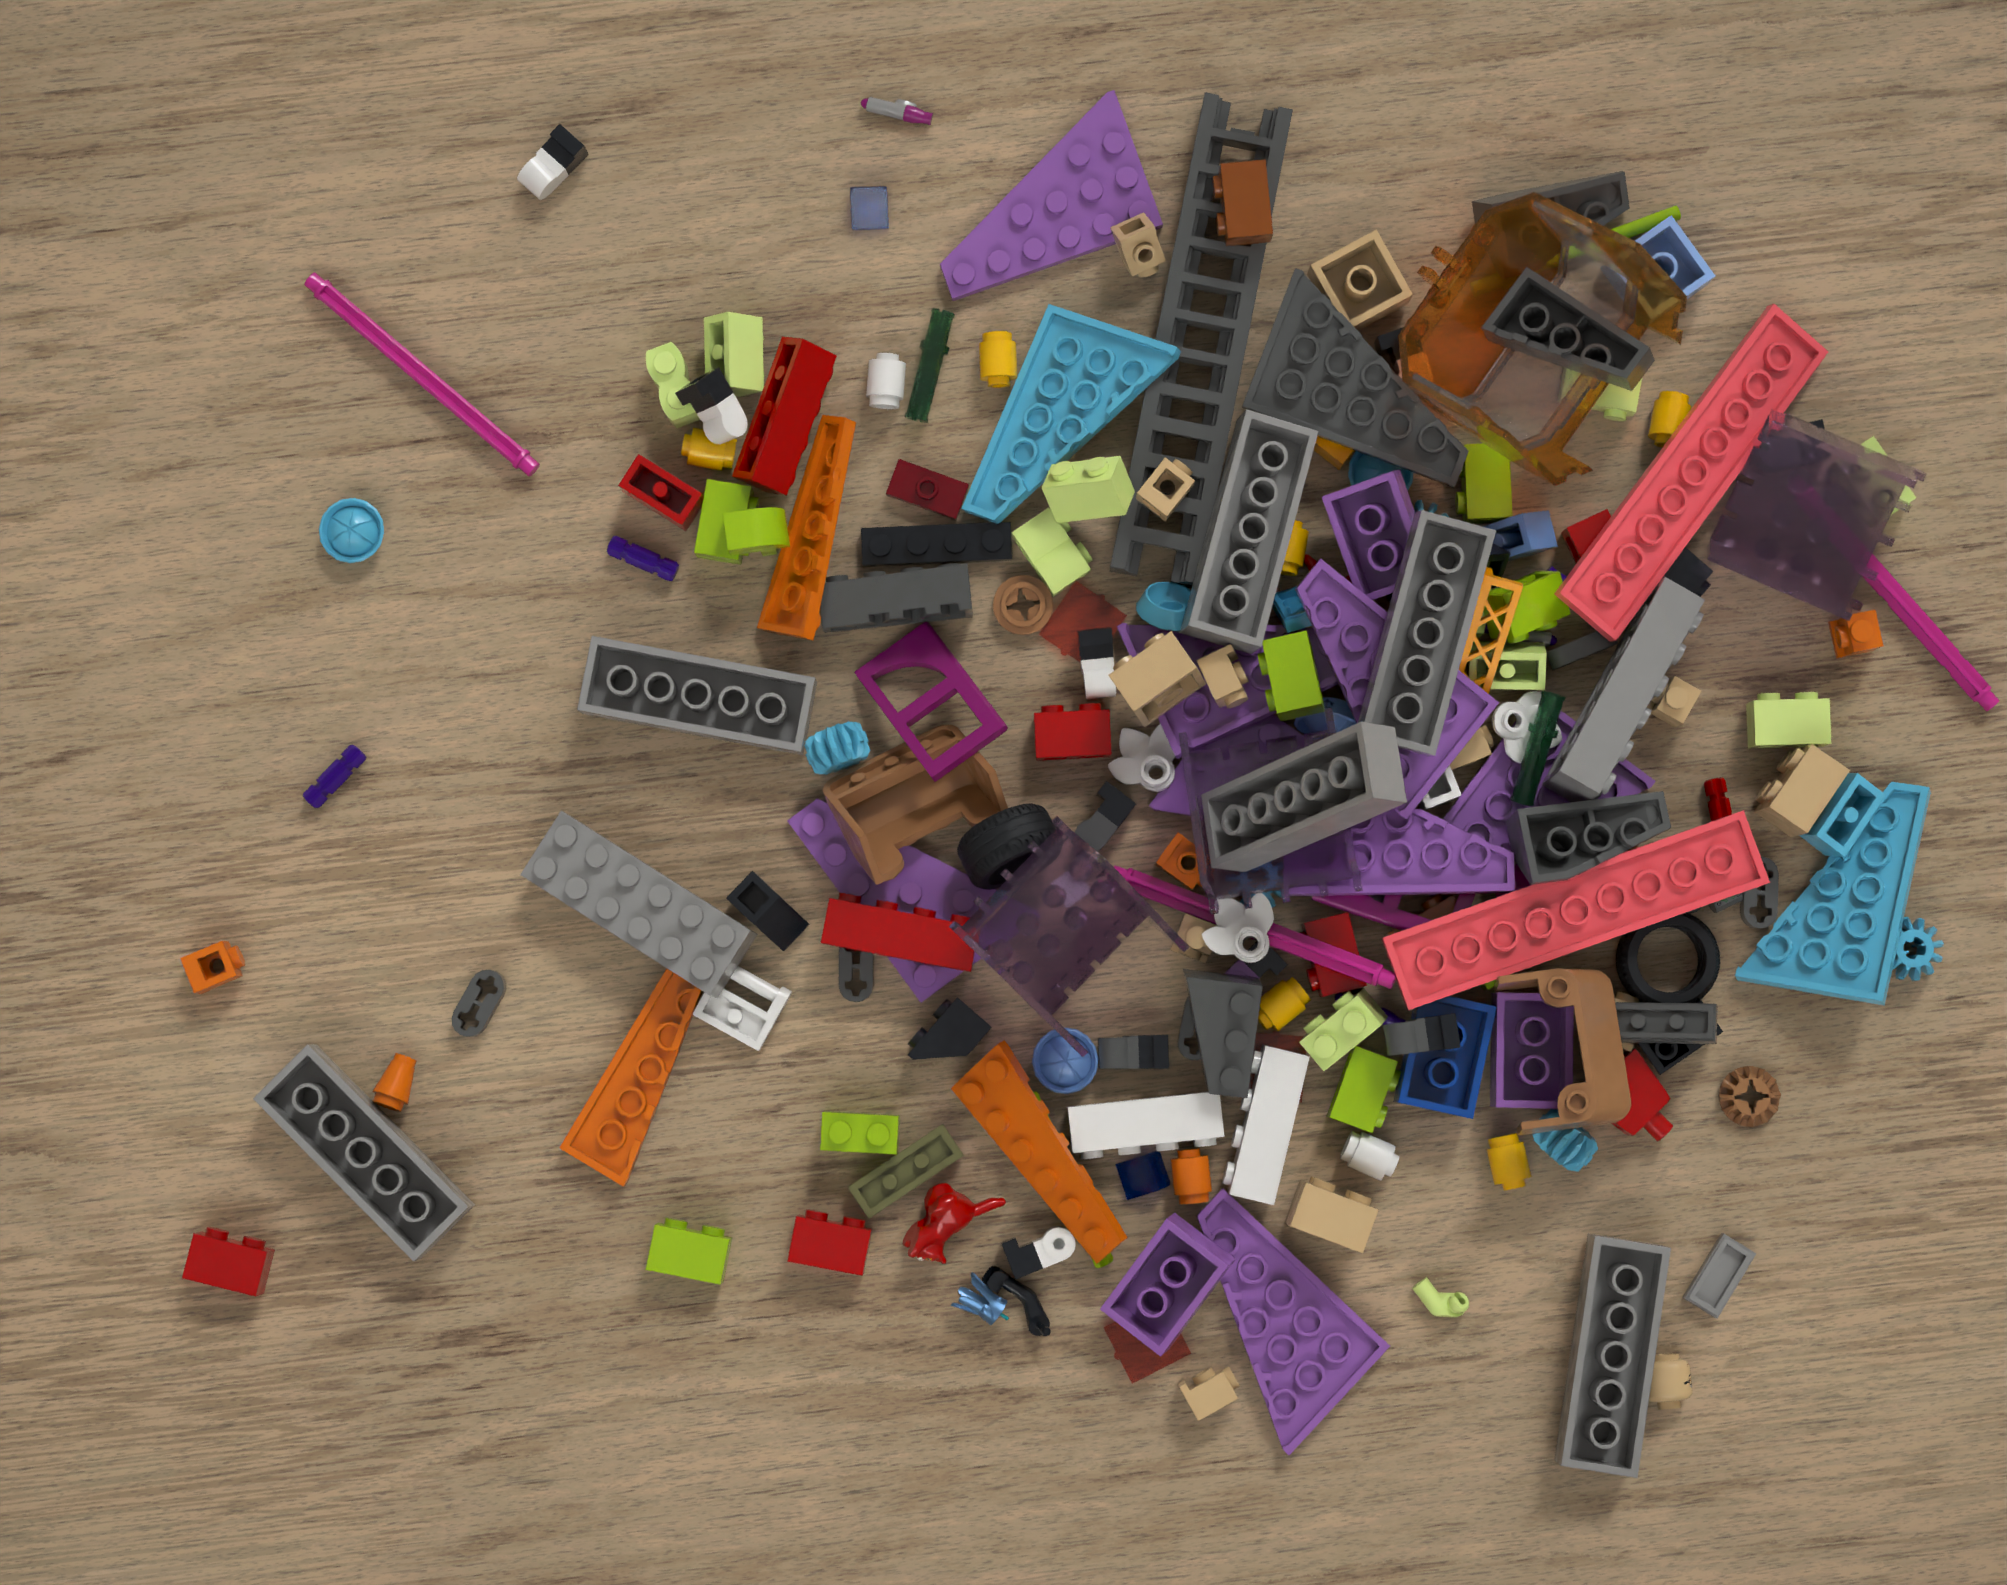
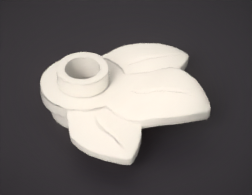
(1517, 737)
(1142, 755)
(1238, 924)

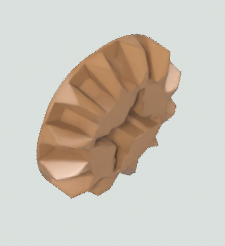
(1008, 595)
(1739, 1111)

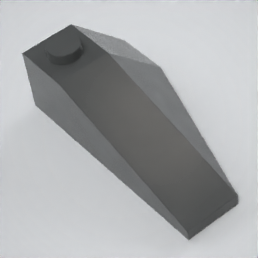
(1594, 197)
(1573, 837)

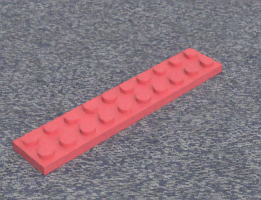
(1690, 473)
(1576, 912)

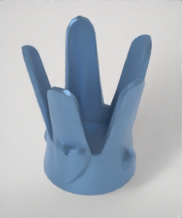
(987, 1307)

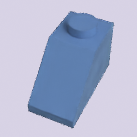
(1525, 534)

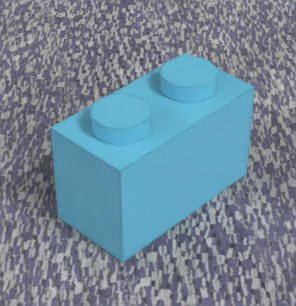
(1844, 816)

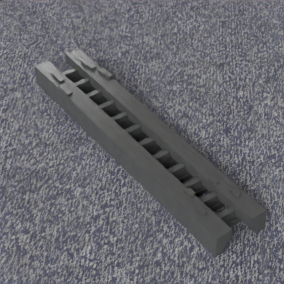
(1230, 350)

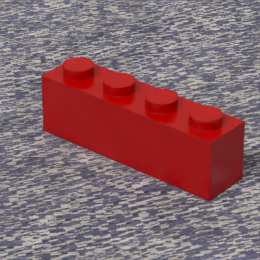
(784, 415)
(896, 933)

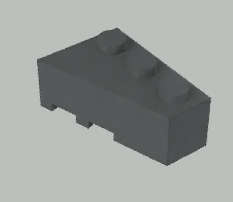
(1225, 1027)

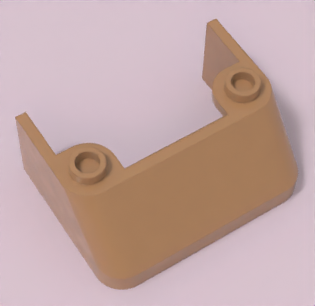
(1606, 1091)

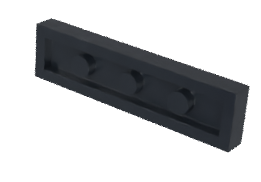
(936, 544)

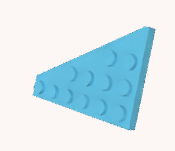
(1065, 393)
(1850, 917)

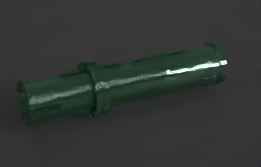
(929, 366)
(1537, 748)

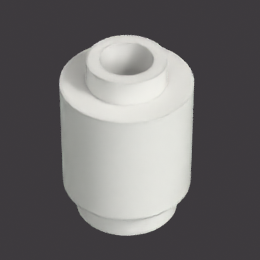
(885, 381)
(1369, 1155)

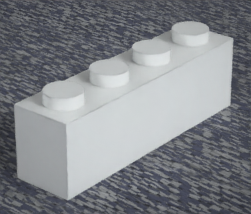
(1145, 1122)
(1266, 1125)

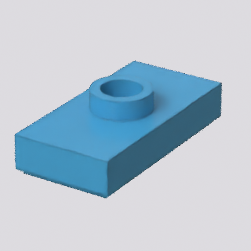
(1290, 610)

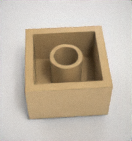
(1361, 281)
(1156, 677)
(1801, 790)
(1331, 1216)

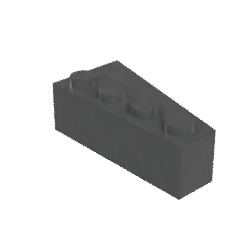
(1563, 331)
(896, 598)

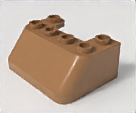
(896, 801)

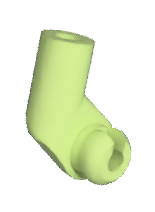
(1441, 1303)

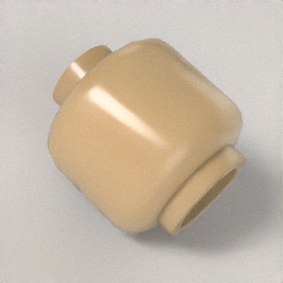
(1670, 1381)

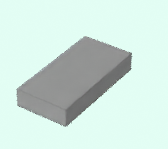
(1719, 1275)

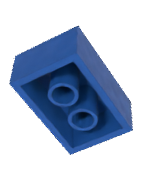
(1449, 1077)

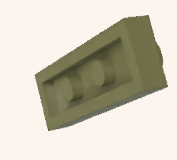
(905, 1171)

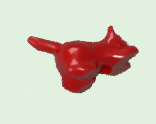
(945, 1215)

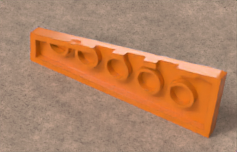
(802, 568)
(627, 1095)
(1019, 1124)

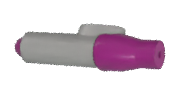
(900, 110)

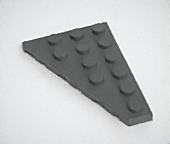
(1334, 382)

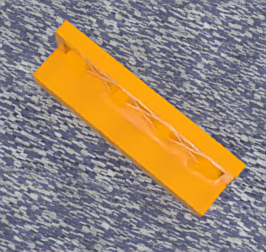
(1498, 644)

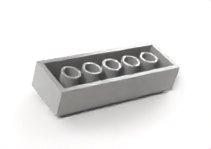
(1249, 532)
(1427, 629)
(1624, 692)
(697, 695)
(1304, 797)
(639, 904)
(364, 1151)
(1612, 1355)

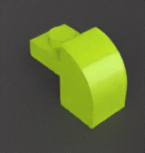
(756, 531)

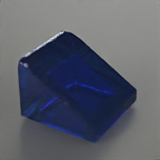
(869, 208)
(1143, 1174)

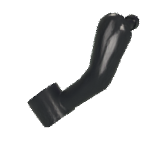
(1035, 1315)

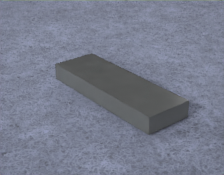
(1667, 1022)

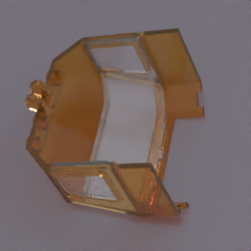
(1505, 396)

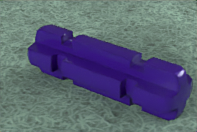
(642, 558)
(334, 776)

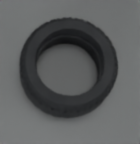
(1002, 843)
(1707, 967)

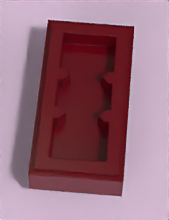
(927, 489)

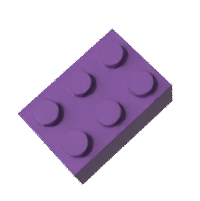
(1372, 530)
(1529, 1051)
(1167, 1284)

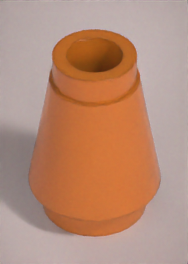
(395, 1084)

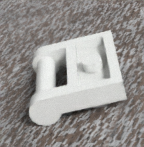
(741, 1017)

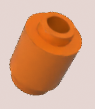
(1191, 1176)

